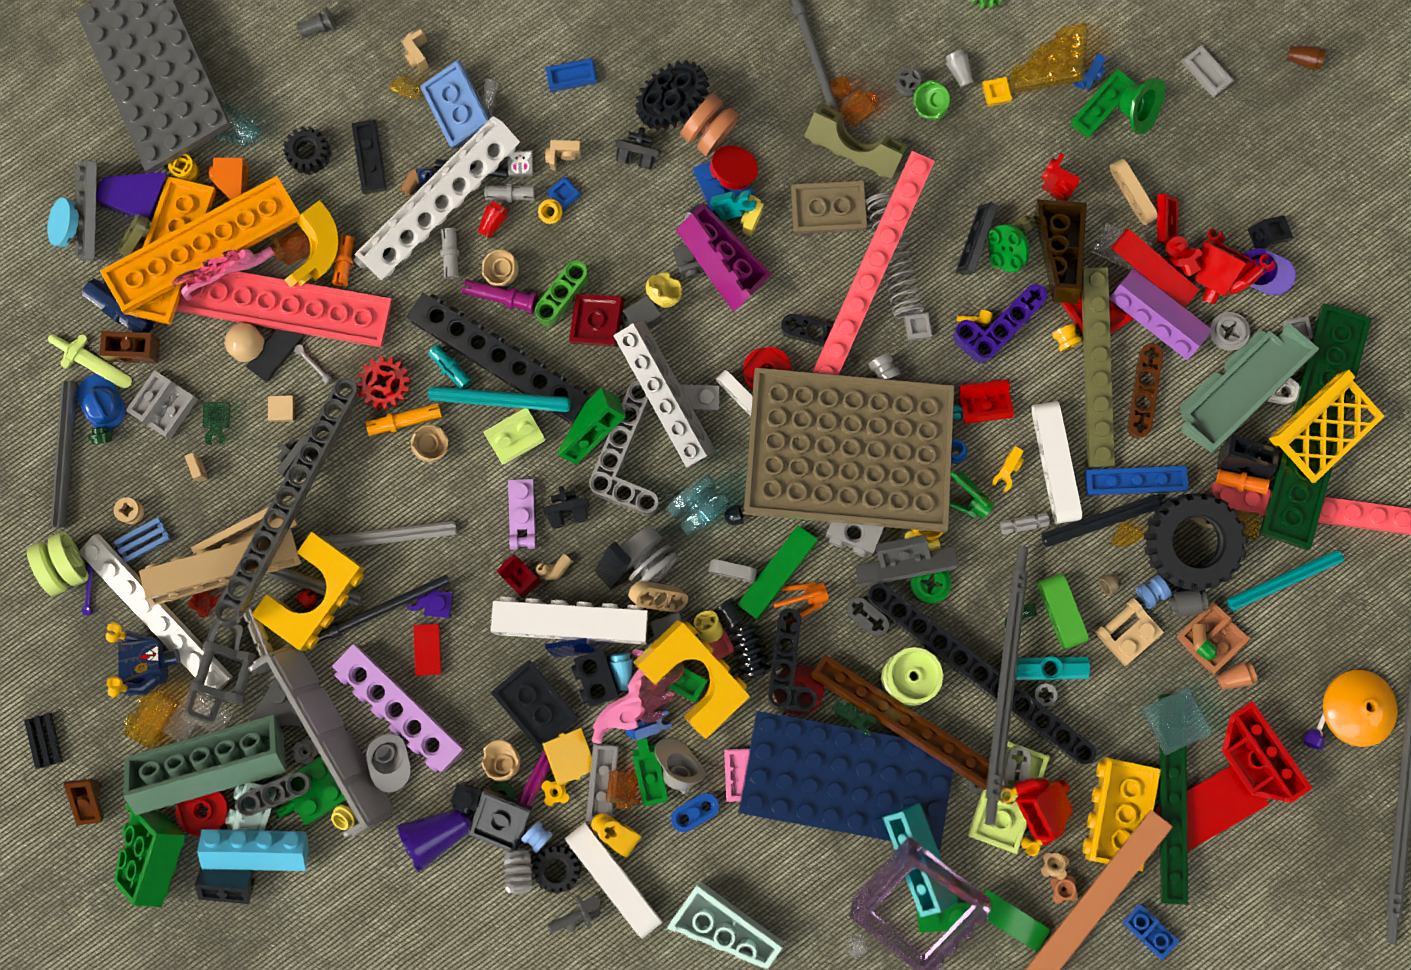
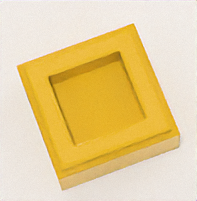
(997, 91)

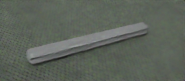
(393, 535)

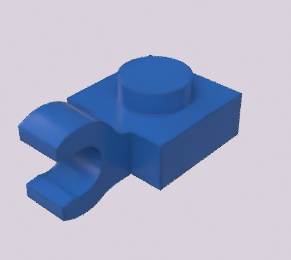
(647, 729)

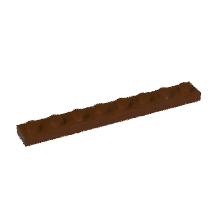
(902, 720)

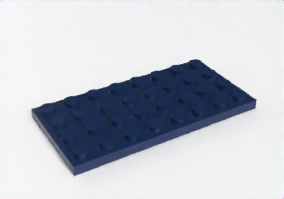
(839, 777)

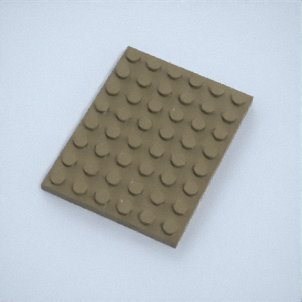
(849, 450)

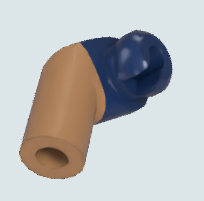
(416, 177)

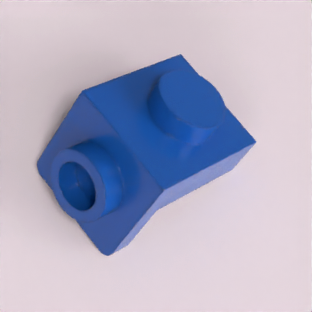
(1095, 72)

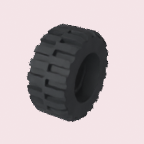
(1229, 541)

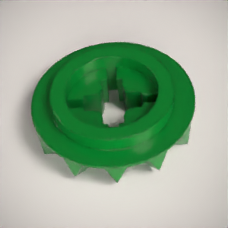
(938, 593)

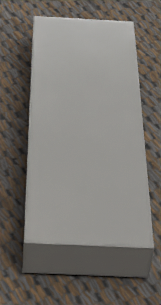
(603, 761)

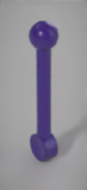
(87, 609)

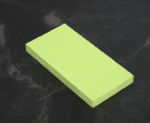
(1009, 820)

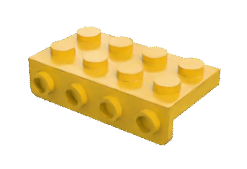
(1121, 802)

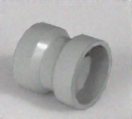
(884, 367)

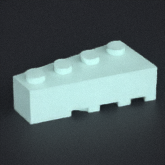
(722, 925)

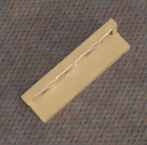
(239, 531)

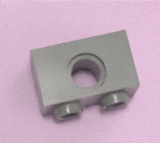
(864, 545)

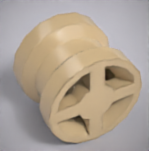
(135, 511)

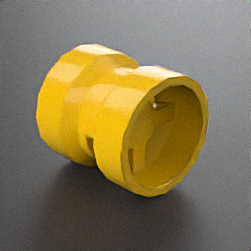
(188, 171)

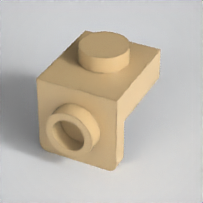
(414, 56)

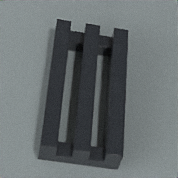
(29, 724)

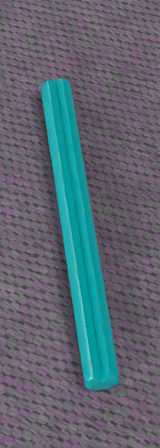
(500, 399)

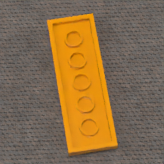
(178, 205)

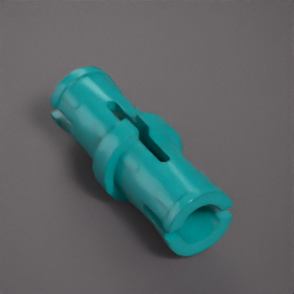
(449, 366)

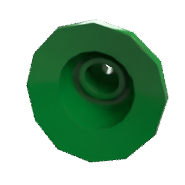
(1142, 104)

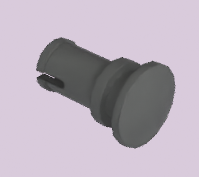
(317, 24)

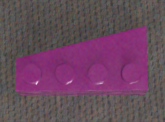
(722, 256)

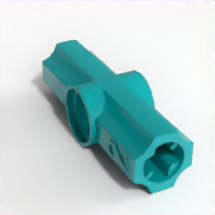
(1065, 668)

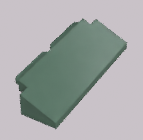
(1250, 380)

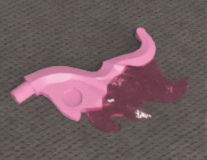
(217, 267)
(638, 703)

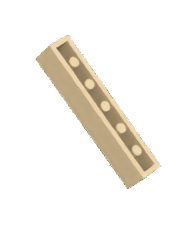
(208, 569)

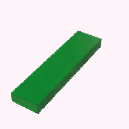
(778, 572)

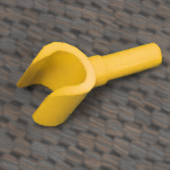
(984, 319)

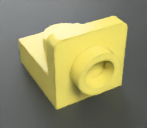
(751, 218)

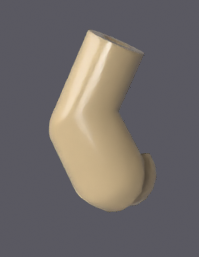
(553, 571)

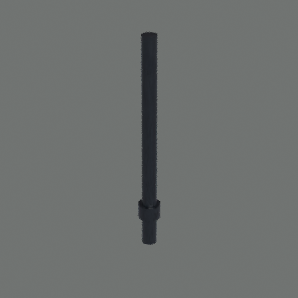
(335, 629)

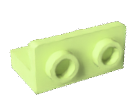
(514, 436)

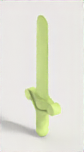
(76, 352)

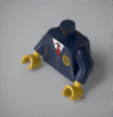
(141, 662)

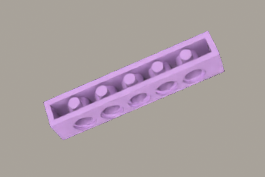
(346, 670)

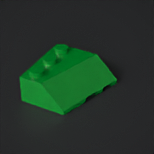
(148, 858)

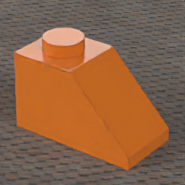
(230, 176)

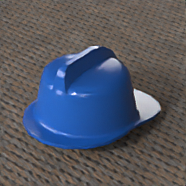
(101, 401)

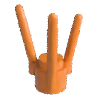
(815, 594)

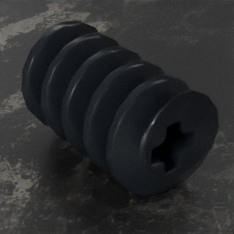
(750, 651)

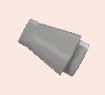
(959, 66)

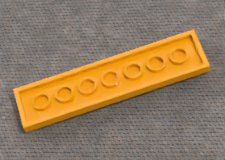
(228, 227)

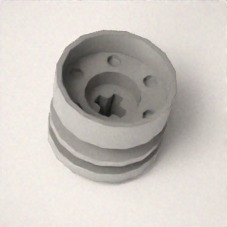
(646, 558)

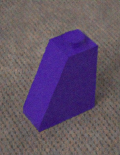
(132, 193)

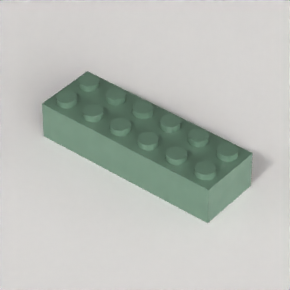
(204, 765)

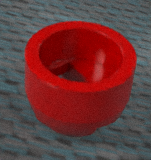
(306, 601)

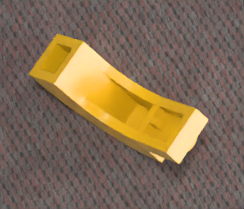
(323, 241)

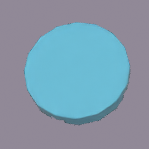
(62, 222)

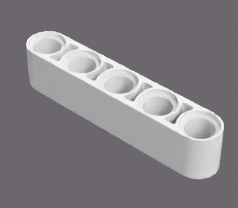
(1056, 462)
(613, 880)

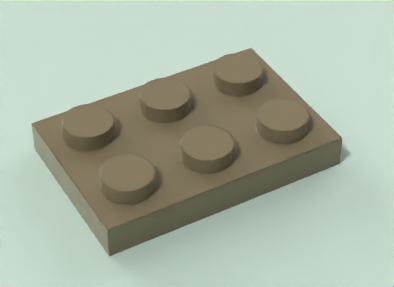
(828, 207)

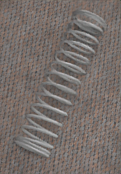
(901, 312)

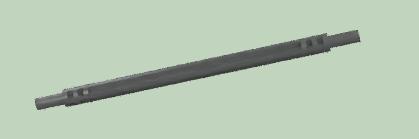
(1006, 686)
(1401, 837)

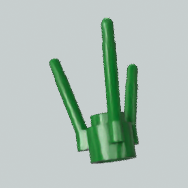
(979, 504)

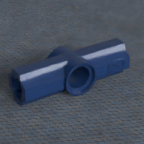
(103, 298)

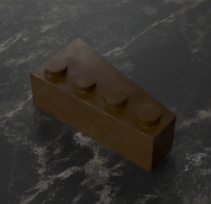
(1062, 245)

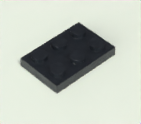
(534, 705)

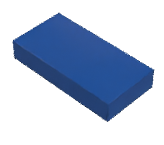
(571, 75)

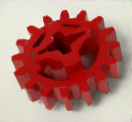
(392, 379)

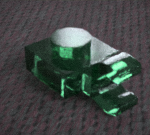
(850, 715)

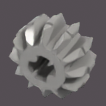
(518, 872)

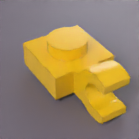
(1012, 463)

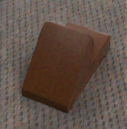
(84, 800)

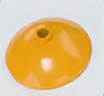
(1347, 712)

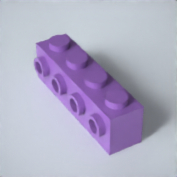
(1160, 314)

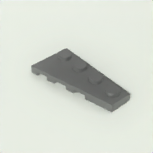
(86, 205)

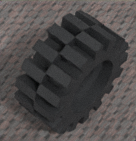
(306, 136)
(542, 877)

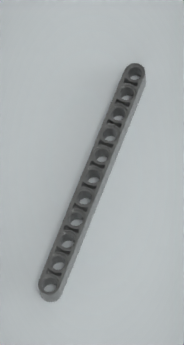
(287, 512)

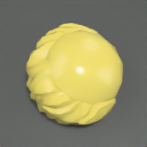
(664, 290)

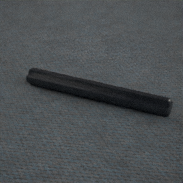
(1100, 520)

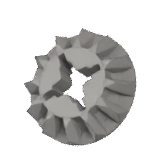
(1240, 330)

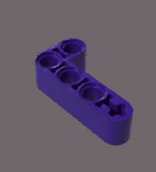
(1005, 321)

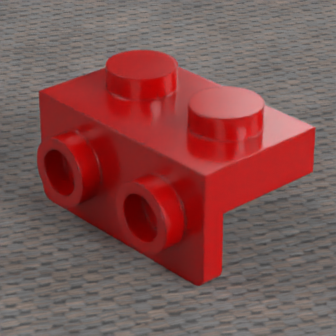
(1059, 181)
(985, 401)

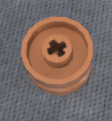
(707, 122)

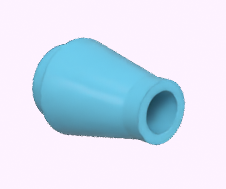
(621, 669)

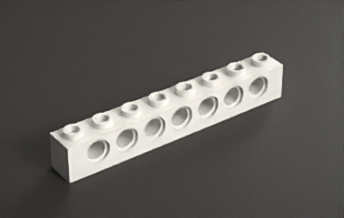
(424, 199)

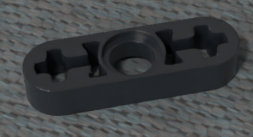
(796, 334)

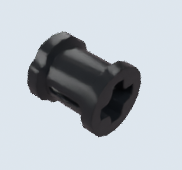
(729, 614)

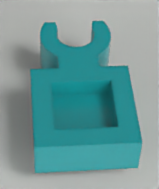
(732, 206)

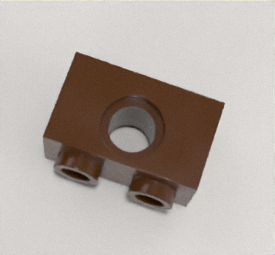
(129, 347)

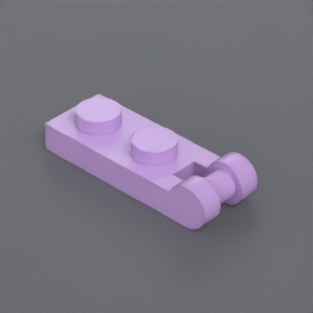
(521, 513)

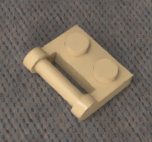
(1135, 638)

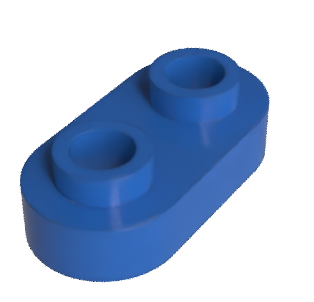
(695, 812)

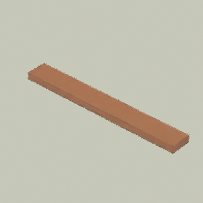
(1101, 893)

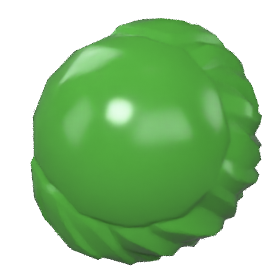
(931, 100)

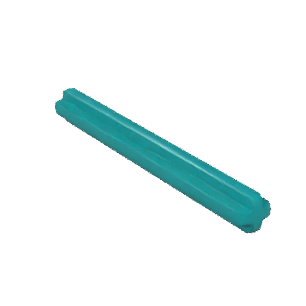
(1285, 580)

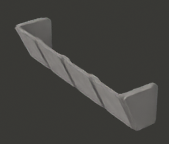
(328, 735)

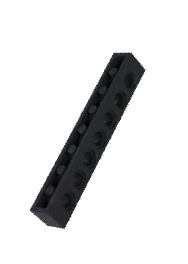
(422, 316)

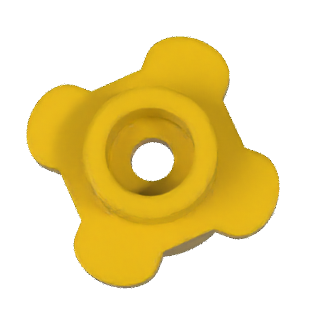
(551, 798)

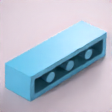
(253, 850)

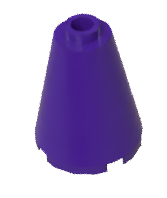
(432, 836)

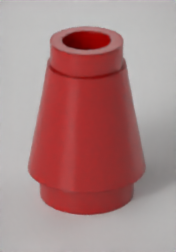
(492, 219)

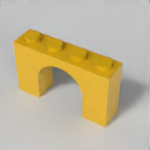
(340, 576)
(724, 691)

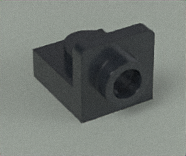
(1270, 232)

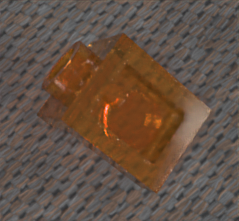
(860, 106)
(291, 247)
(622, 789)

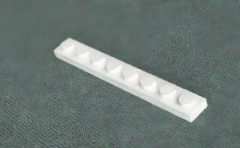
(157, 617)

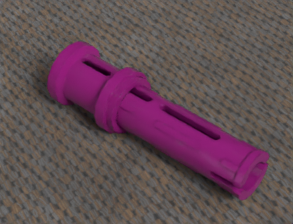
(511, 297)

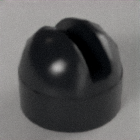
(734, 515)

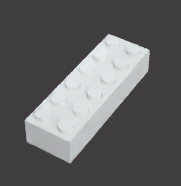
(570, 622)

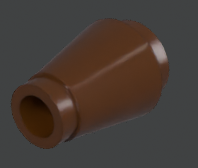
(1307, 56)

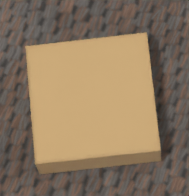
(281, 408)
(196, 467)

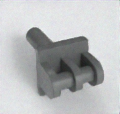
(587, 910)

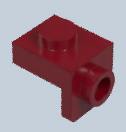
(518, 576)

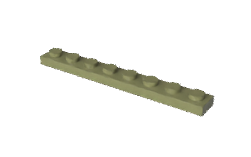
(1097, 368)

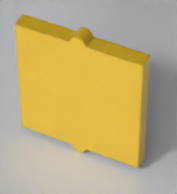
(568, 756)

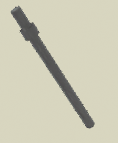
(800, 12)

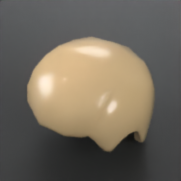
(500, 268)
(244, 342)
(429, 443)
(500, 760)

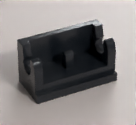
(225, 885)

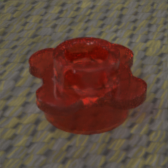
(203, 610)

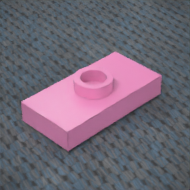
(734, 772)

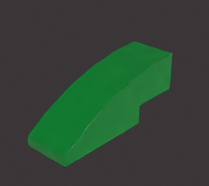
(1016, 922)

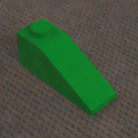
(592, 425)

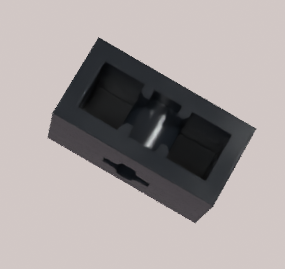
(1248, 456)

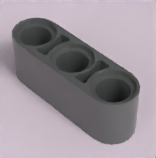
(261, 797)

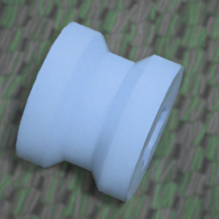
(537, 837)

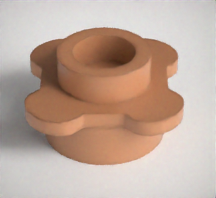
(1069, 894)

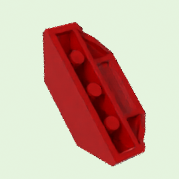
(1261, 757)

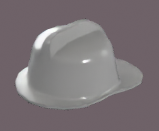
(388, 762)
(679, 765)

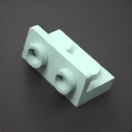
(254, 822)

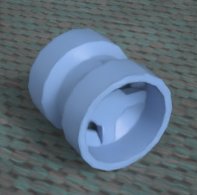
(1152, 592)

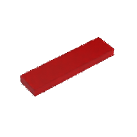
(1154, 267)

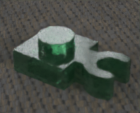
(216, 417)

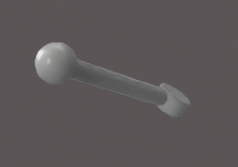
(300, 350)

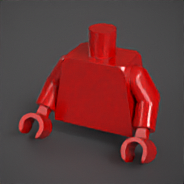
(1227, 270)

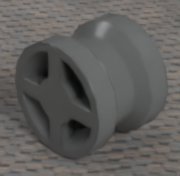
(909, 76)

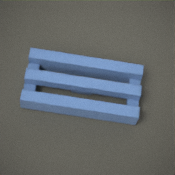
(133, 534)

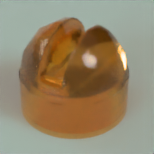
(840, 87)

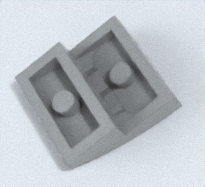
(161, 405)

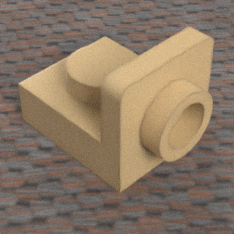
(561, 148)

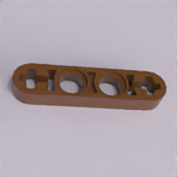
(1147, 391)

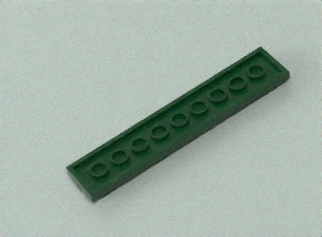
(1294, 499)

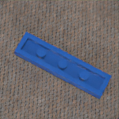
(1136, 480)

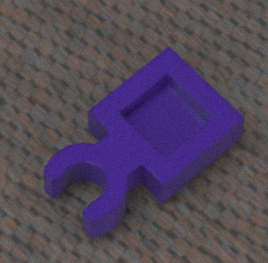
(435, 604)

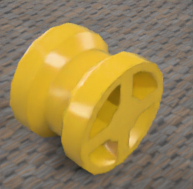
(1067, 337)

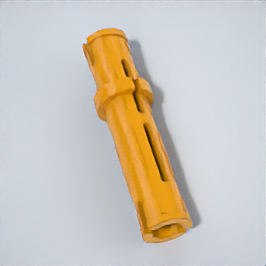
(403, 419)

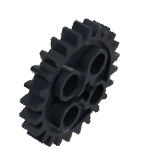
(672, 95)

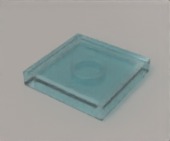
(1176, 721)

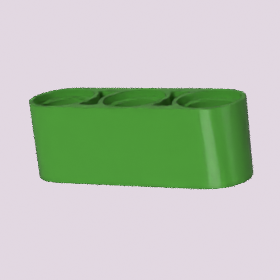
(560, 305)
(1062, 611)

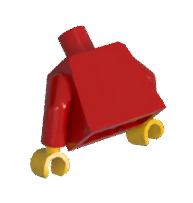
(1043, 808)

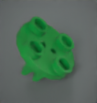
(1000, 246)

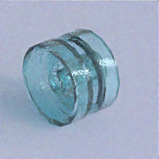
(700, 508)

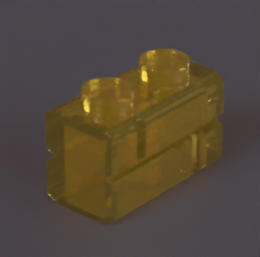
(150, 718)

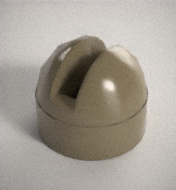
(1109, 584)

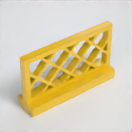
(1318, 406)

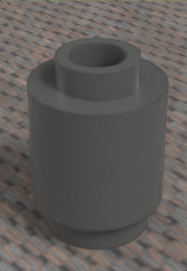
(1188, 602)

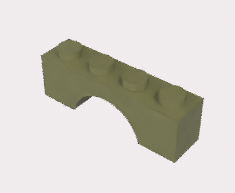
(829, 131)

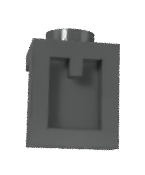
(686, 262)

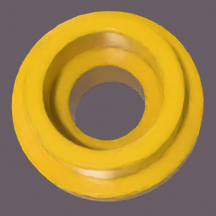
(543, 214)

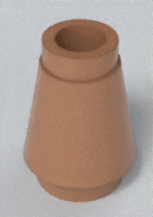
(1238, 676)

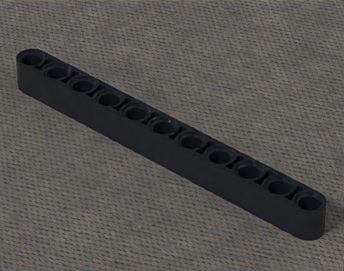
(992, 677)

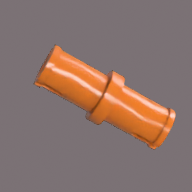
(343, 260)
(1242, 481)

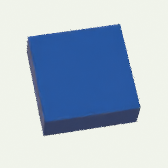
(564, 193)

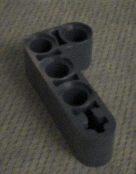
(789, 660)

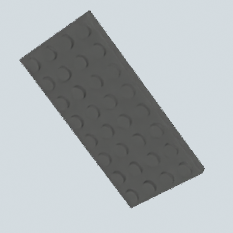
(154, 77)

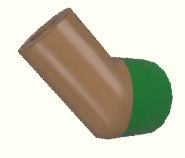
(1202, 644)

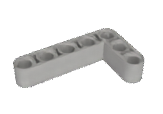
(621, 451)

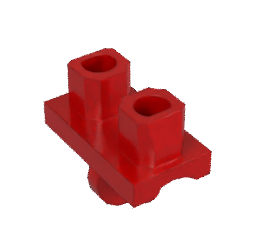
(1182, 257)

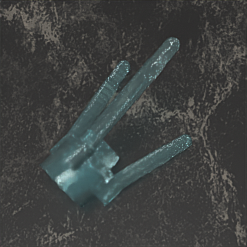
(245, 129)

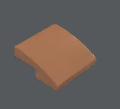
(1220, 632)

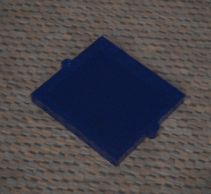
(570, 648)

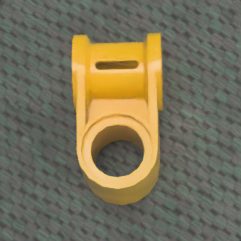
(616, 835)

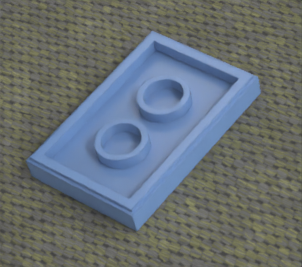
(455, 104)

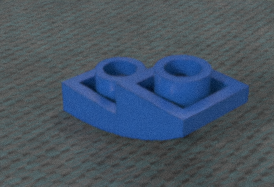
(1150, 932)

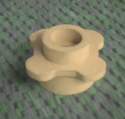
(1051, 859)

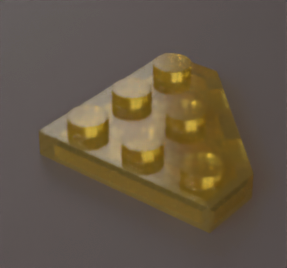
(1053, 63)

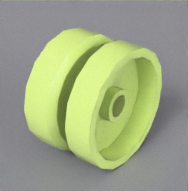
(57, 564)
(922, 666)

